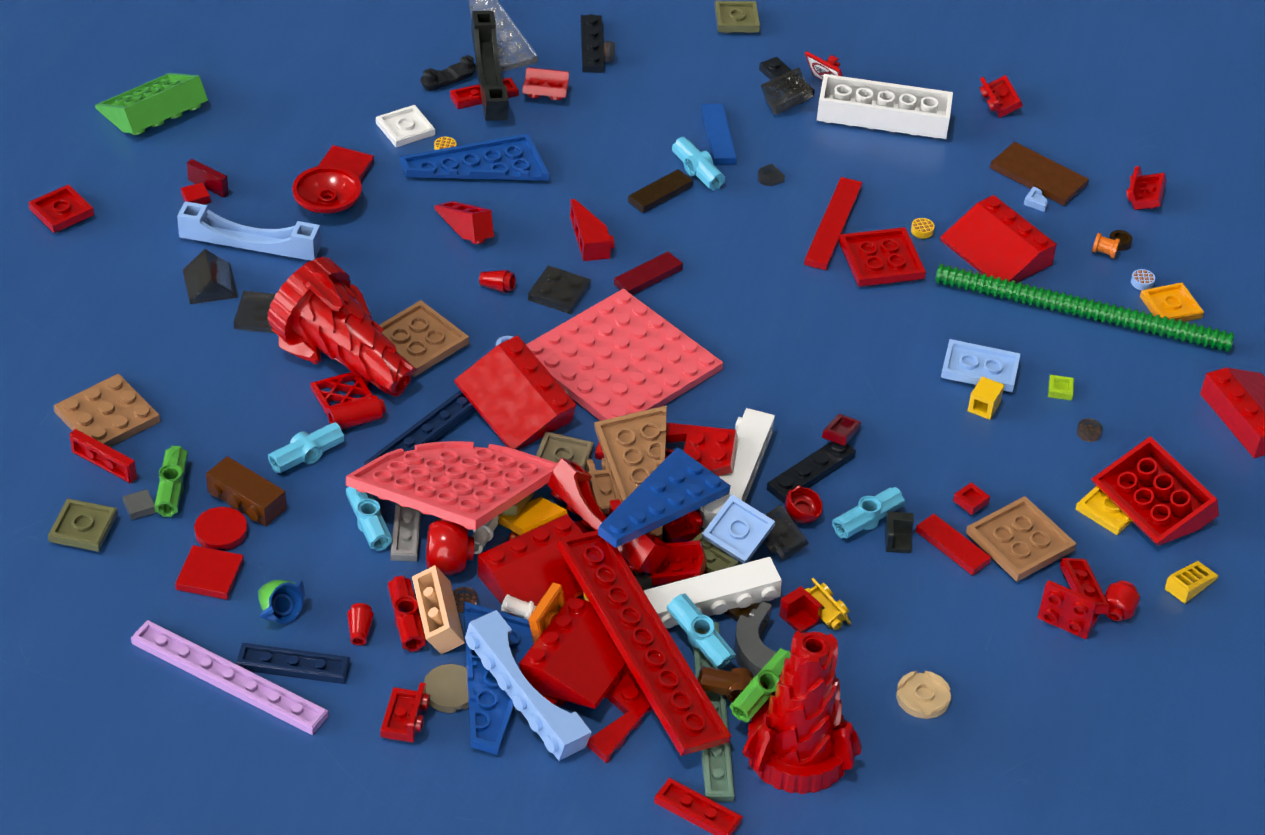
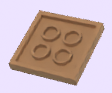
(423, 336)
(108, 411)
(1021, 538)

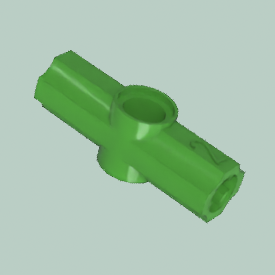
(171, 481)
(754, 694)

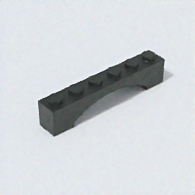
(492, 89)

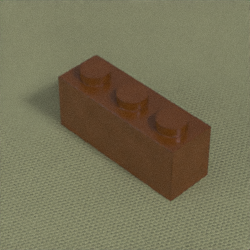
(246, 491)

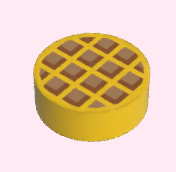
(444, 142)
(922, 228)

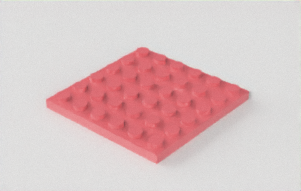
(623, 358)

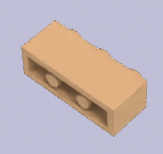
(438, 610)

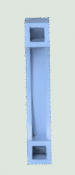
(201, 224)
(560, 730)

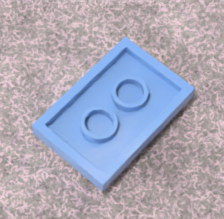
(970, 362)

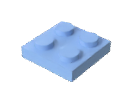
(738, 529)

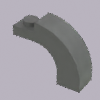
(748, 646)

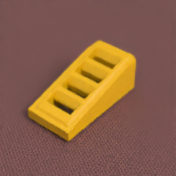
(1185, 592)

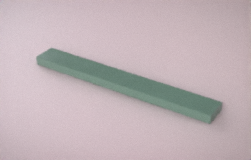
(717, 759)

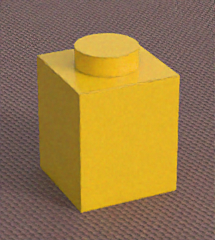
(985, 398)

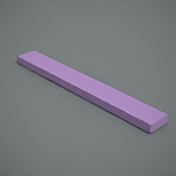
(230, 677)

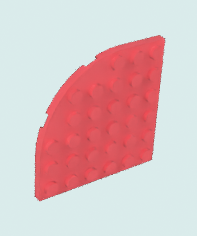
(454, 479)

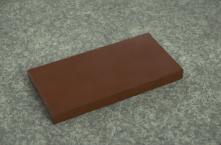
(1039, 171)

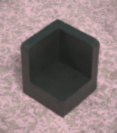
(898, 532)

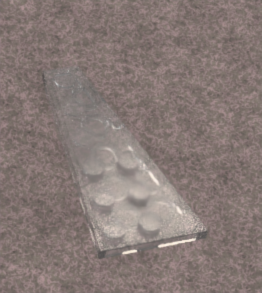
(511, 44)

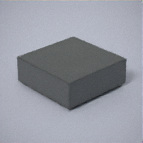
(139, 504)

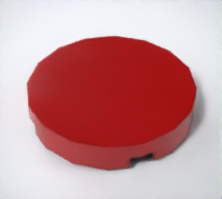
(220, 528)

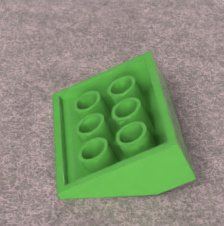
(154, 102)

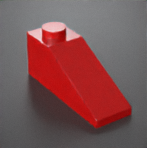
(467, 220)
(590, 233)

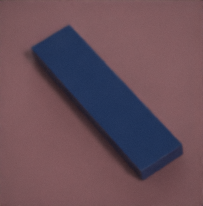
(293, 663)

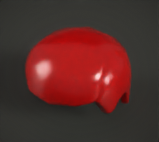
(803, 505)

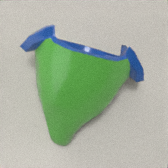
(281, 600)

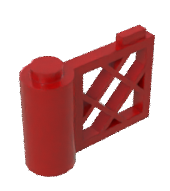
(350, 410)

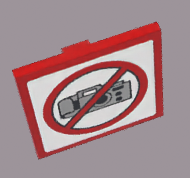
(820, 67)

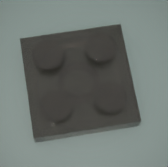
(559, 289)

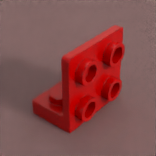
(1068, 609)

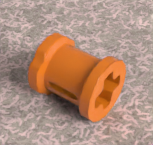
(1105, 245)

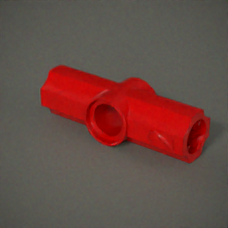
(406, 614)

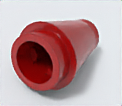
(498, 280)
(359, 621)

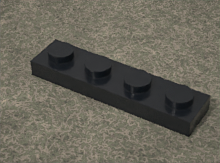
(592, 44)
(811, 469)

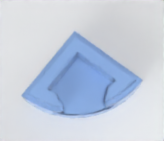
(1036, 199)

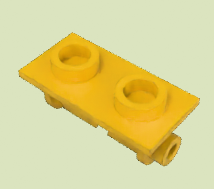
(833, 611)

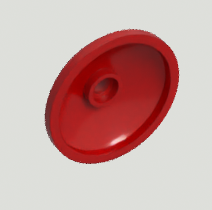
(327, 189)

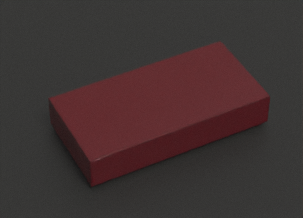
(212, 179)
(841, 429)

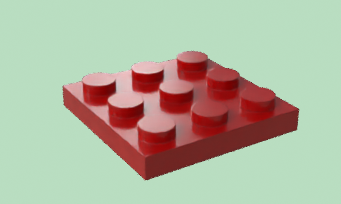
(882, 256)

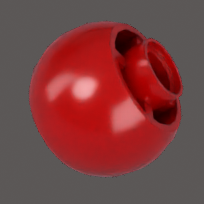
(448, 547)

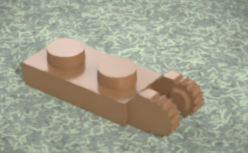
(602, 484)

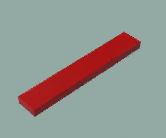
(833, 223)

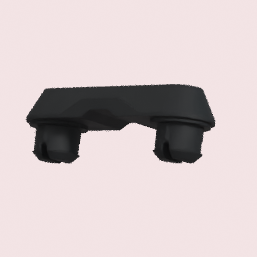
(436, 79)

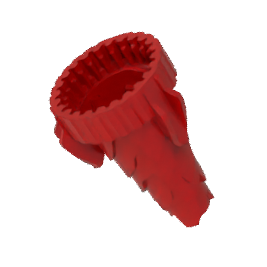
(328, 314)
(800, 733)

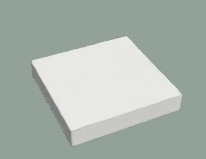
(405, 126)

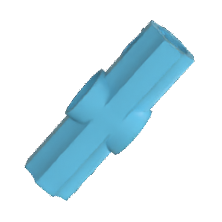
(698, 163)
(306, 448)
(868, 512)
(369, 519)
(711, 643)

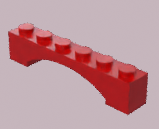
(572, 485)

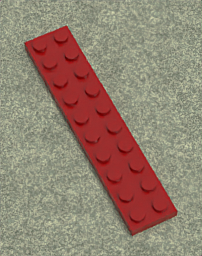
(644, 643)

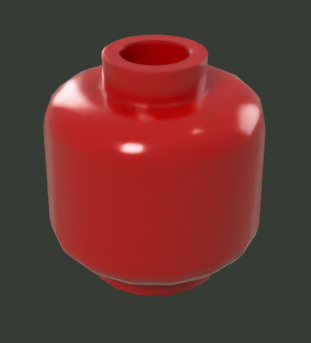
(1122, 599)

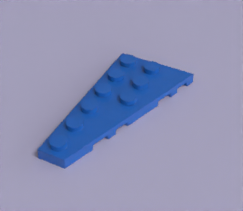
(487, 703)

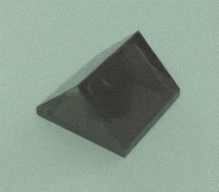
(209, 279)

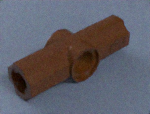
(726, 682)

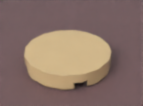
(923, 694)

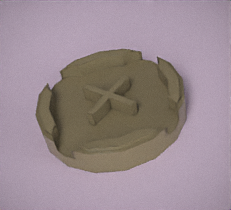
(447, 688)

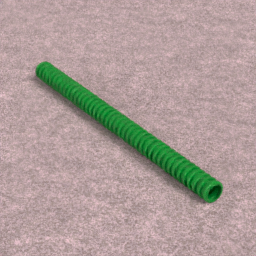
(1085, 307)

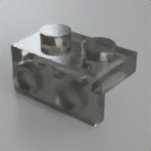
(786, 91)
(785, 536)

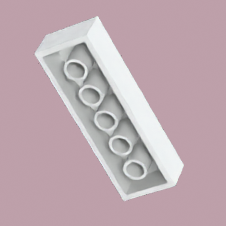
(884, 106)

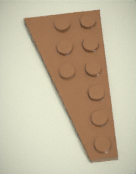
(633, 448)

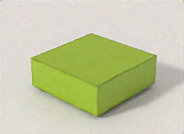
(1060, 387)

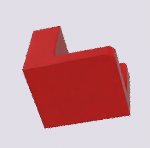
(800, 610)

